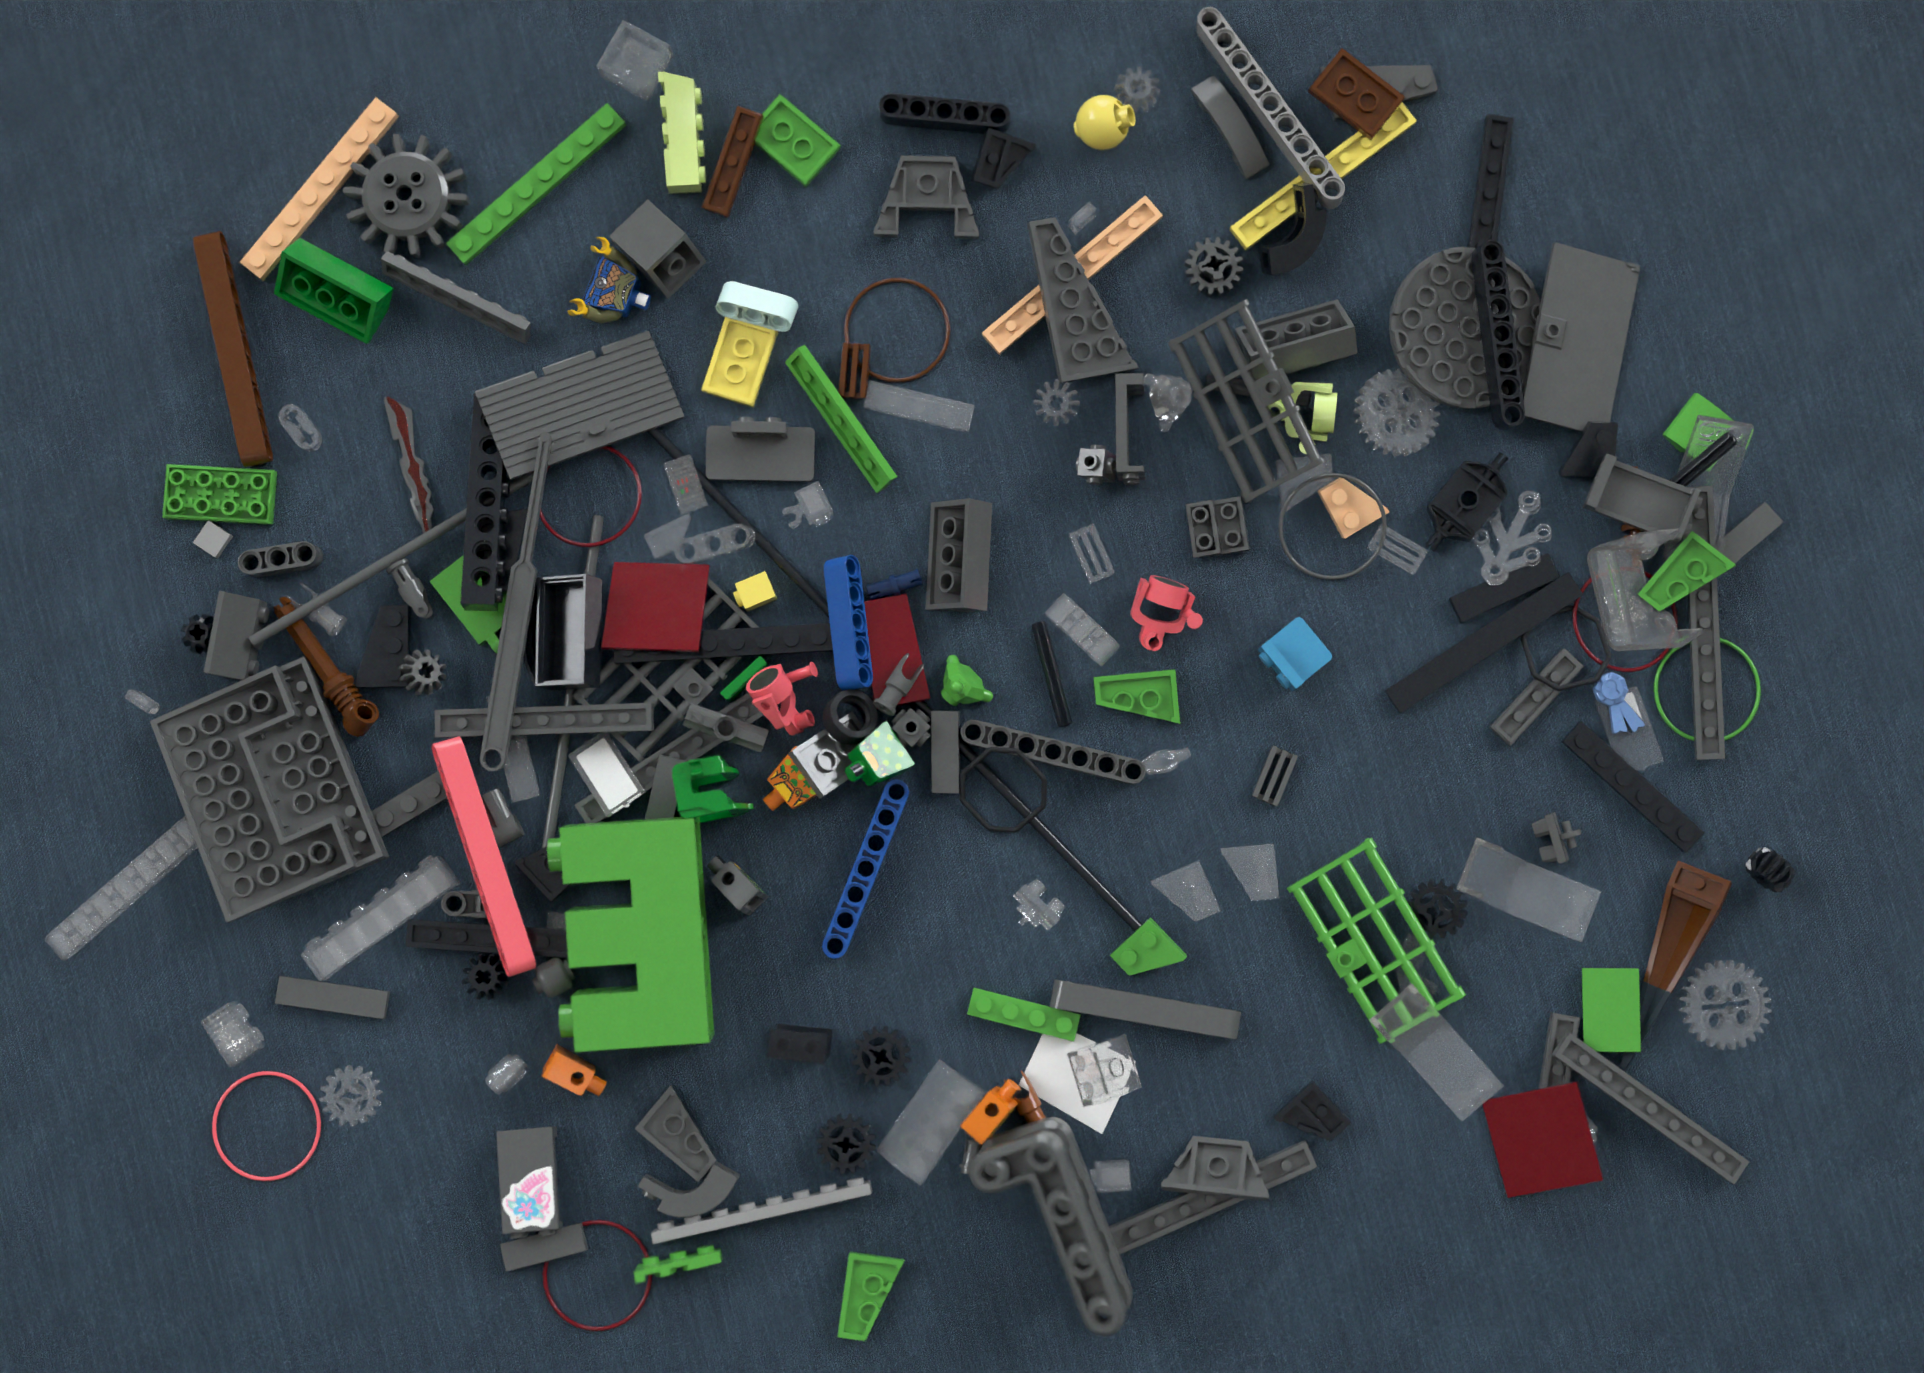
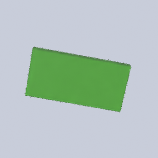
(219, 494)

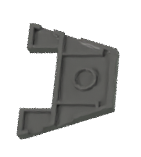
(927, 185)

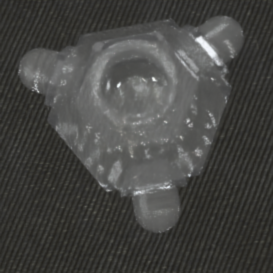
(1168, 397)

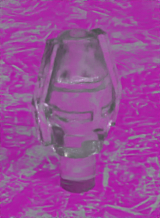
(1165, 760)

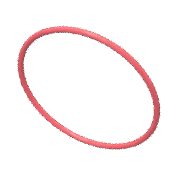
(214, 1132)

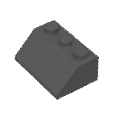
(230, 649)

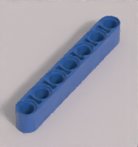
(856, 878)

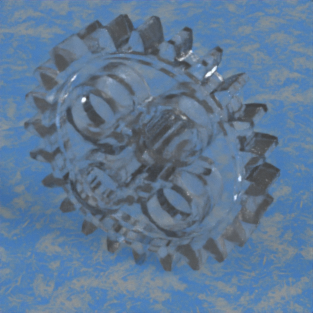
(1374, 416)
(1722, 979)

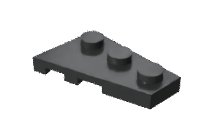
(676, 1135)

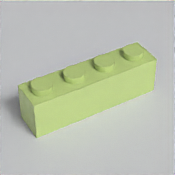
(682, 133)

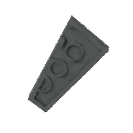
(1410, 81)

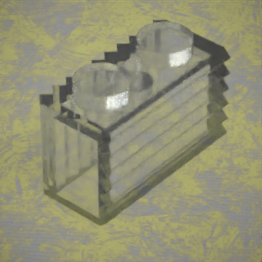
(233, 1033)

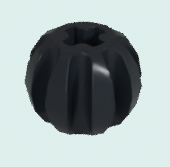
(196, 626)

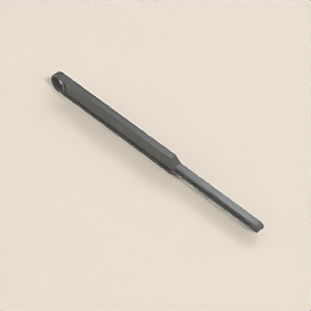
(515, 623)

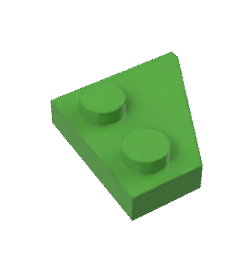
(1147, 949)

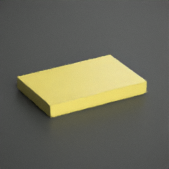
(739, 361)

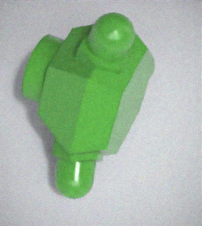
(963, 684)

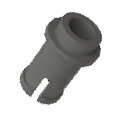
(971, 1149)

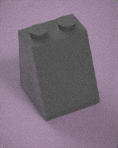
(658, 248)

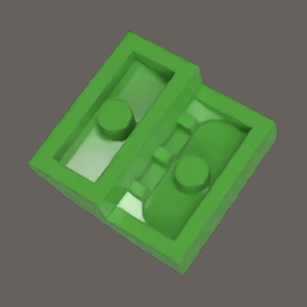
(1681, 428)

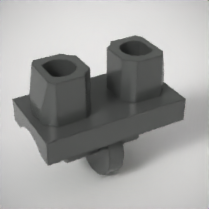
(1557, 850)

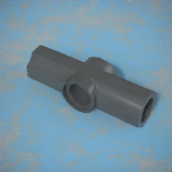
(708, 721)

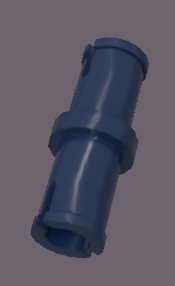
(894, 584)

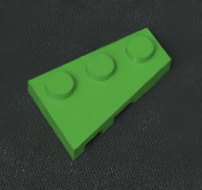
(1684, 571)
(1140, 693)
(704, 1257)
(865, 1290)

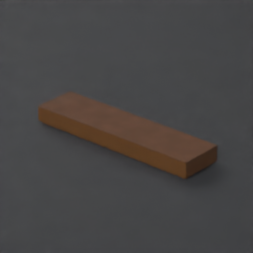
(732, 161)

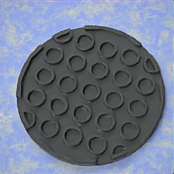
(1439, 333)

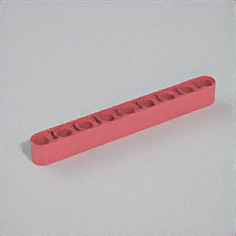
(483, 856)

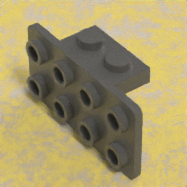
(760, 451)

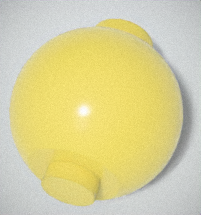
(1103, 122)

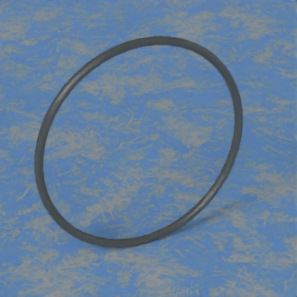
(1328, 476)

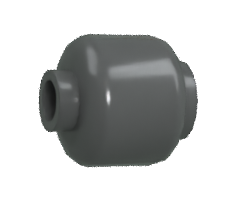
(553, 977)

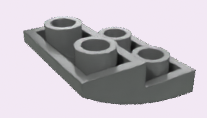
(1217, 527)

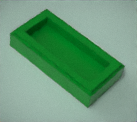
(741, 680)

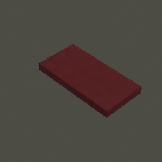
(890, 638)

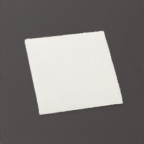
(1055, 1083)

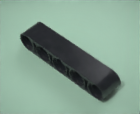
(934, 105)

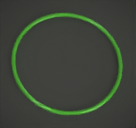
(1758, 692)

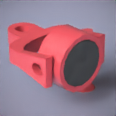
(1168, 594)
(773, 687)

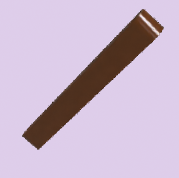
(233, 349)

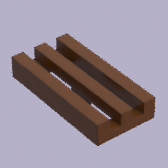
(866, 348)

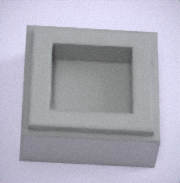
(212, 539)

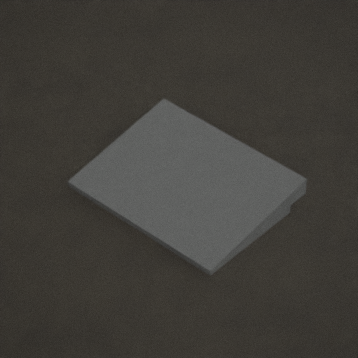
(268, 789)

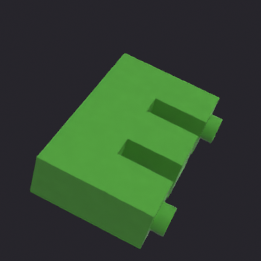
(657, 931)

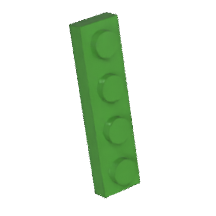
(1023, 1014)

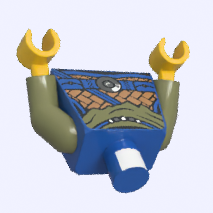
(611, 288)

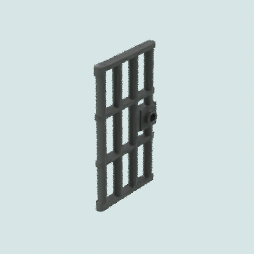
(1263, 392)
(683, 680)

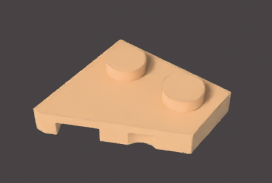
(1349, 506)

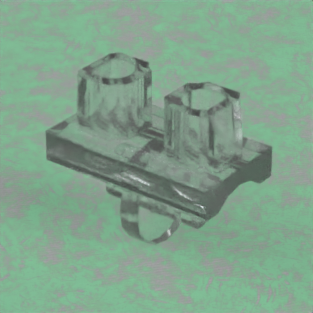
(1035, 909)

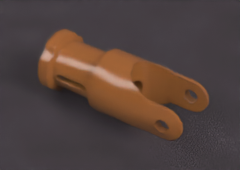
(1030, 1105)

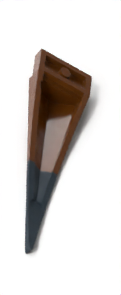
(1686, 916)

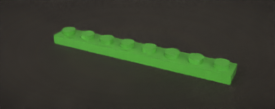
(536, 184)

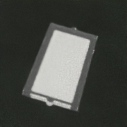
(1636, 748)
(606, 773)

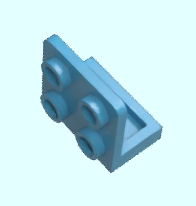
(1294, 654)

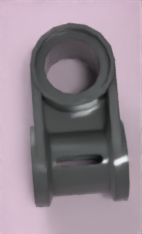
(471, 904)

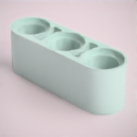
(756, 306)

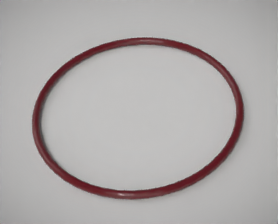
(621, 531)
(1574, 615)
(591, 1328)

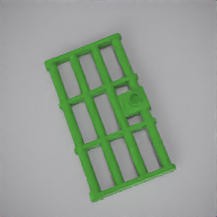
(1356, 951)

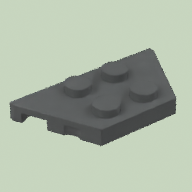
(1217, 1169)

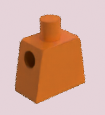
(563, 1064)

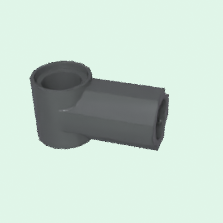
(503, 823)

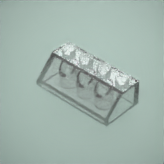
(930, 1122)

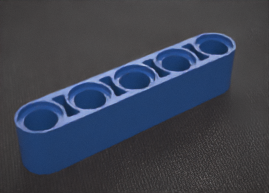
(848, 623)

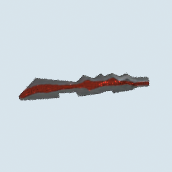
(412, 467)

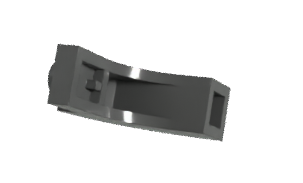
(693, 1201)

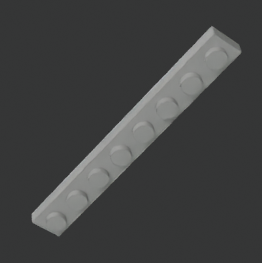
(749, 1212)

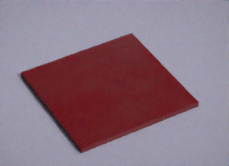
(656, 606)
(1542, 1140)

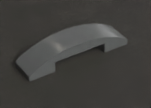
(1231, 125)

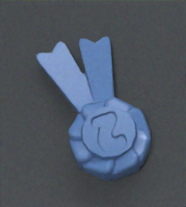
(1611, 692)

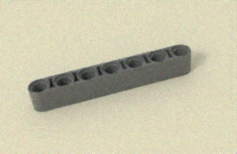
(1066, 752)
(1145, 1009)

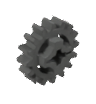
(1225, 263)

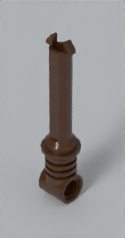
(338, 686)

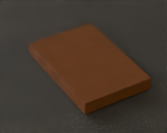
(1356, 94)

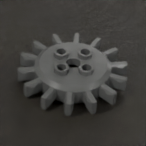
(404, 220)

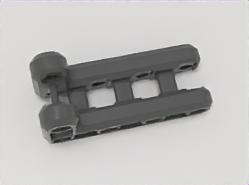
(1052, 1163)

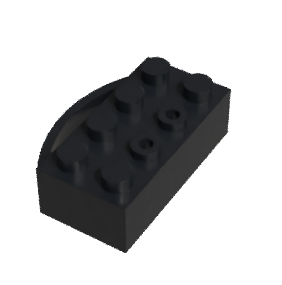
(566, 633)

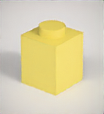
(754, 592)

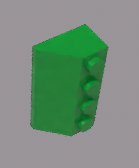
(332, 290)

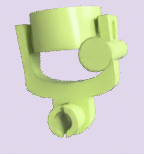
(1323, 411)

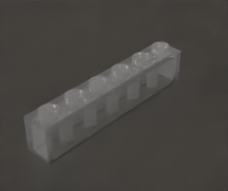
(379, 918)

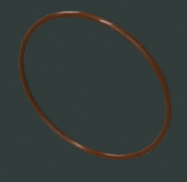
(927, 290)

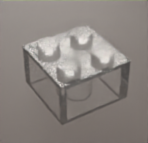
(634, 60)

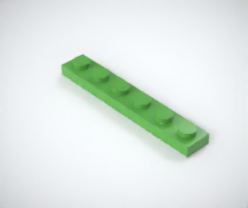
(840, 419)

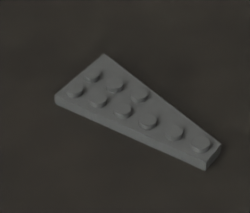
(1076, 318)

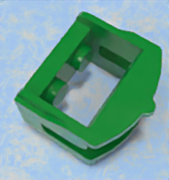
(710, 804)

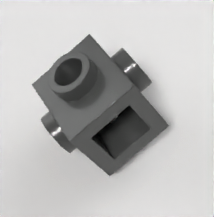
(1096, 465)
(917, 737)

